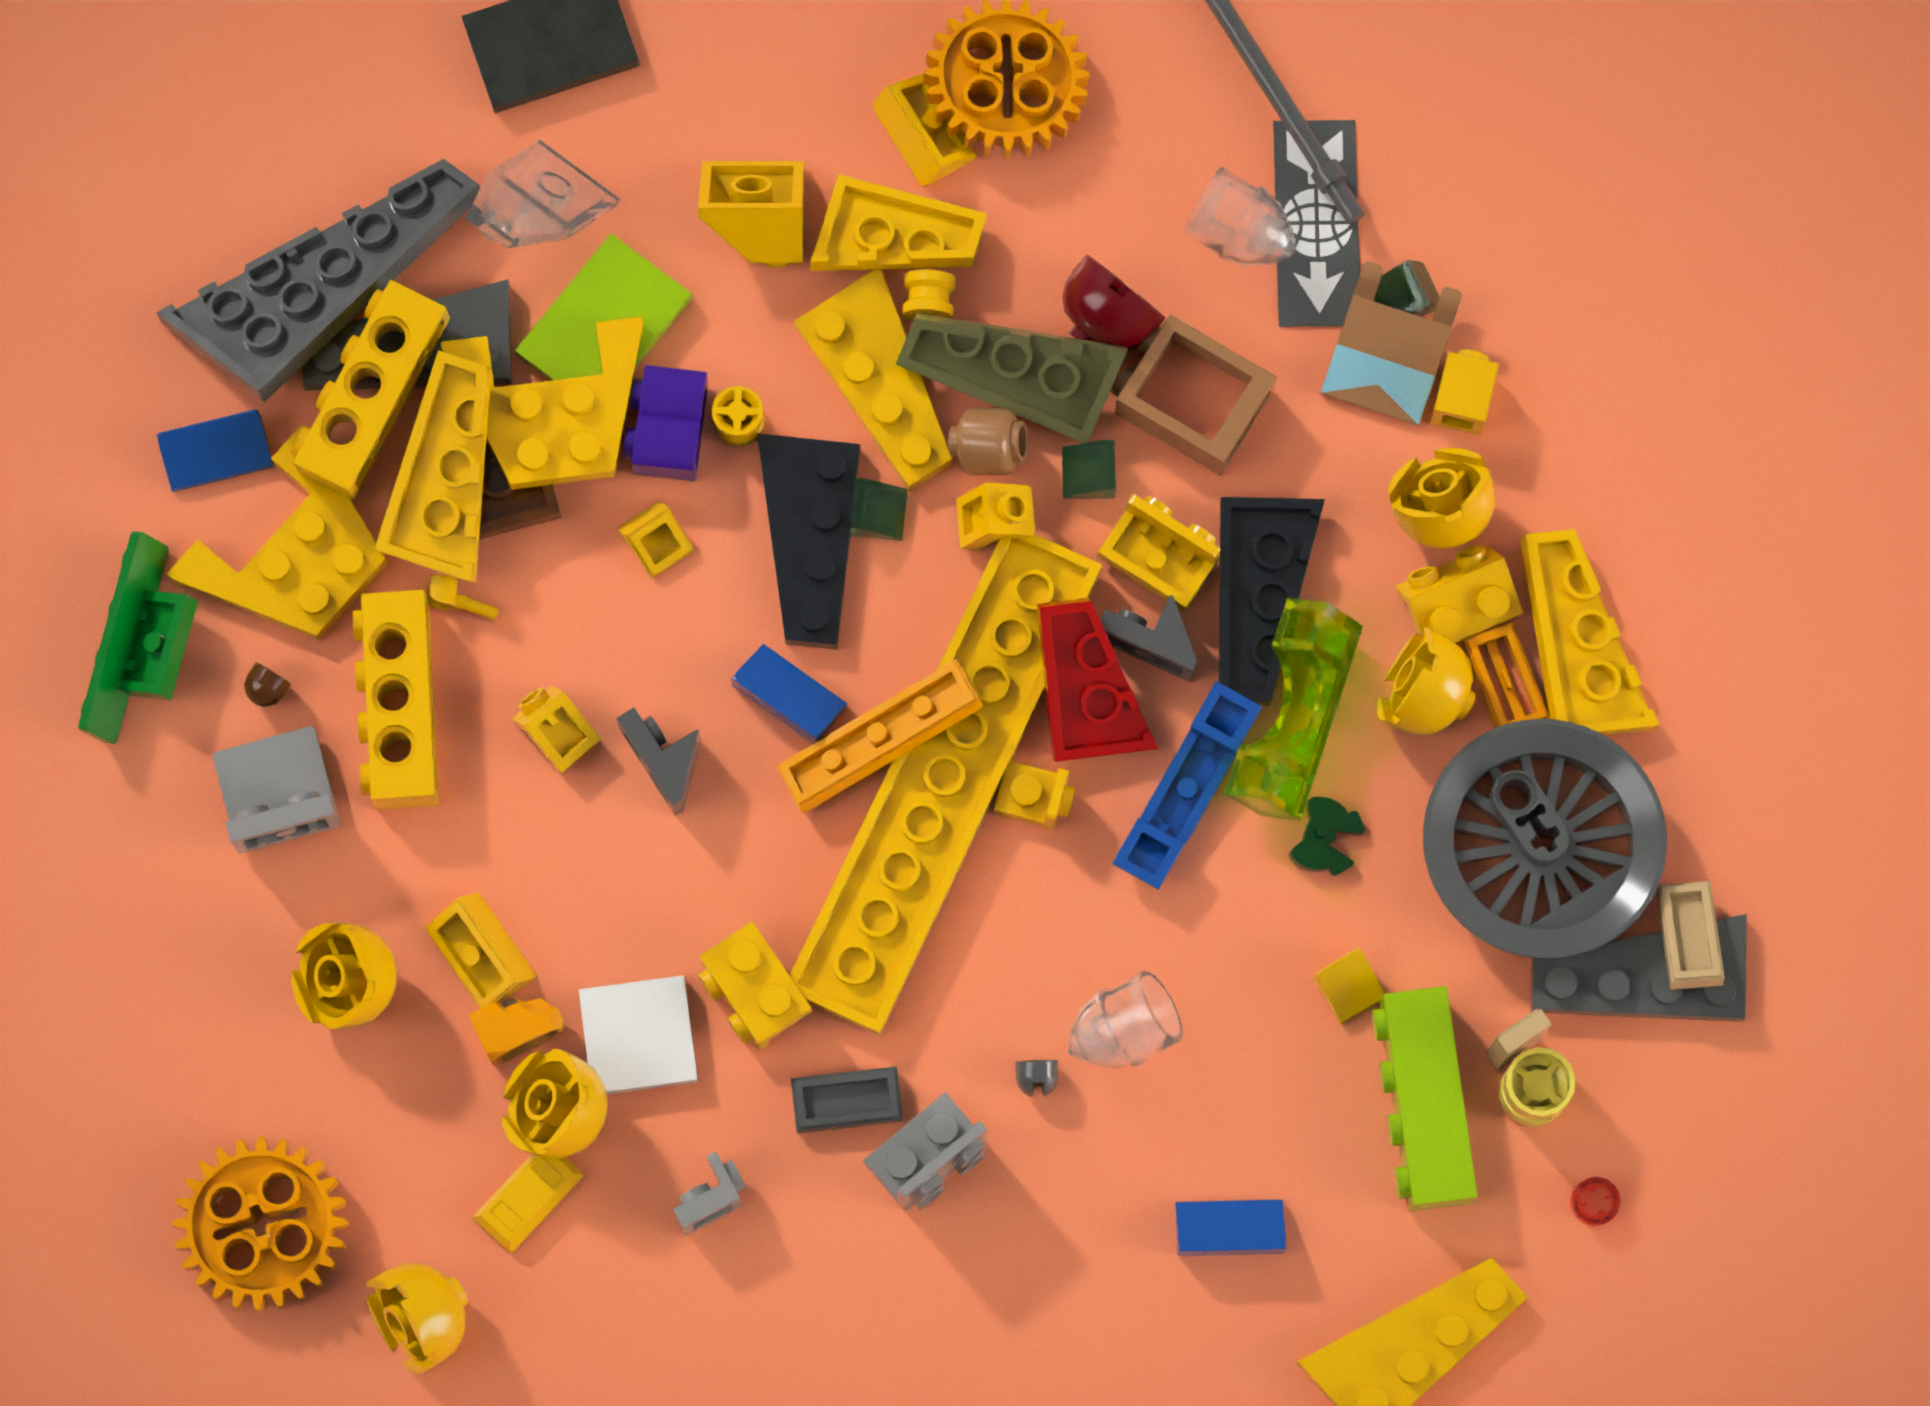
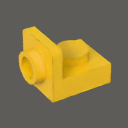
(994, 513)
(555, 726)
(1034, 795)

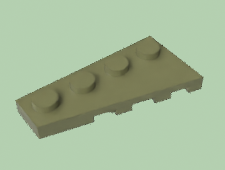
(1032, 373)

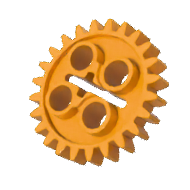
(959, 76)
(271, 1271)

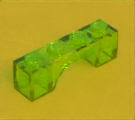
(1315, 657)

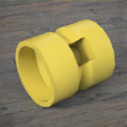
(1536, 1087)

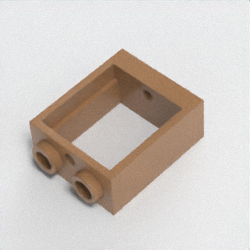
(1211, 454)

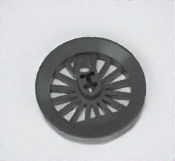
(1590, 916)

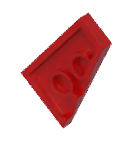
(1085, 688)

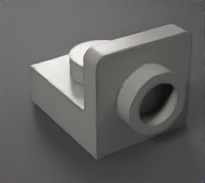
(706, 1205)

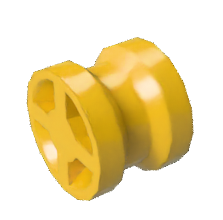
(928, 293)
(737, 405)

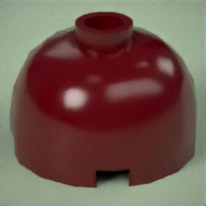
(1106, 307)

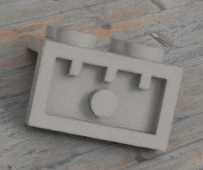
(275, 790)
(926, 1152)

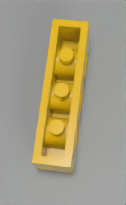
(348, 464)
(414, 779)

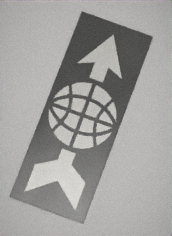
(1324, 269)

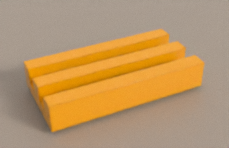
(1522, 667)

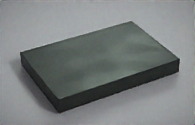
(547, 47)

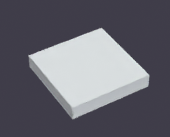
(639, 1034)

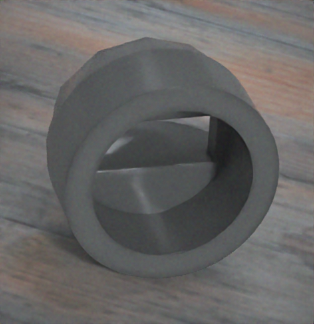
(1037, 1072)

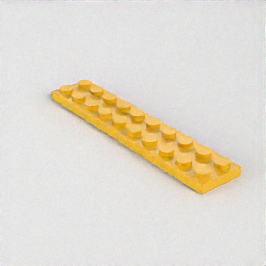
(938, 792)

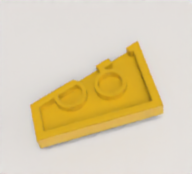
(894, 229)

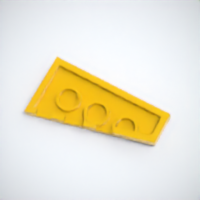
(858, 345)
(440, 481)
(1578, 642)
(1416, 1343)

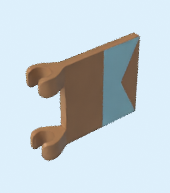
(1386, 354)

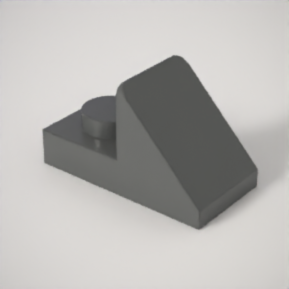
(1163, 647)
(668, 768)

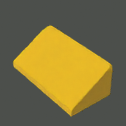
(916, 133)
(480, 950)

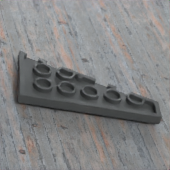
(311, 287)

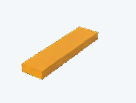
(879, 736)

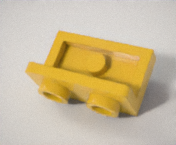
(1161, 551)
(1462, 594)
(753, 985)

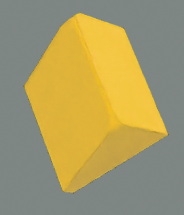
(655, 538)
(1349, 985)

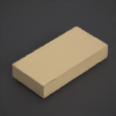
(1690, 935)
(1518, 1038)

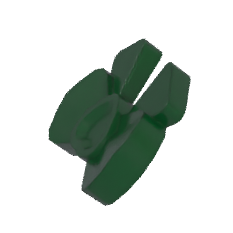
(1325, 819)

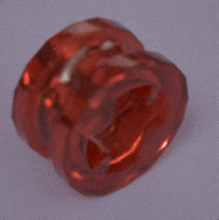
(1589, 1186)

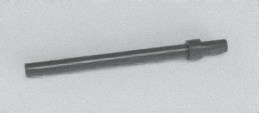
(1327, 173)

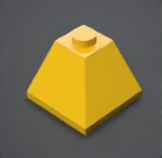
(756, 208)

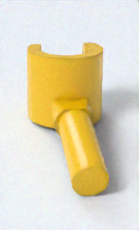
(444, 597)

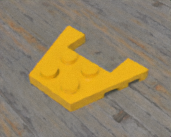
(564, 425)
(304, 570)

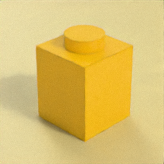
(1465, 391)

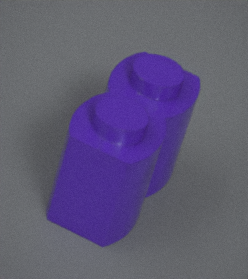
(668, 422)

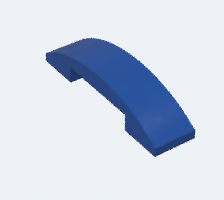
(1187, 786)

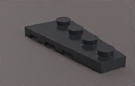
(809, 516)
(1260, 566)

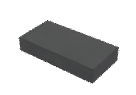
(846, 1100)

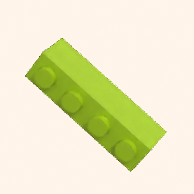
(1426, 1099)

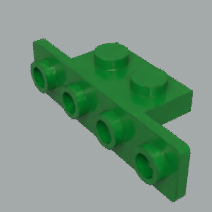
(140, 640)

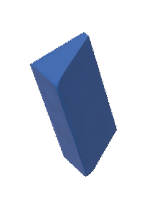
(215, 450)
(788, 694)
(1230, 1228)

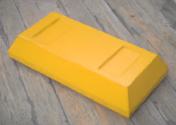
(527, 1199)

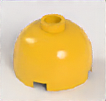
(1443, 498)
(1429, 685)
(343, 975)
(554, 1104)
(420, 1312)

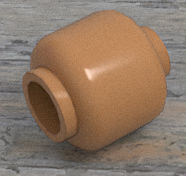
(988, 441)

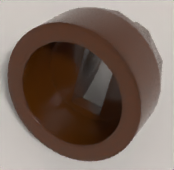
(265, 686)

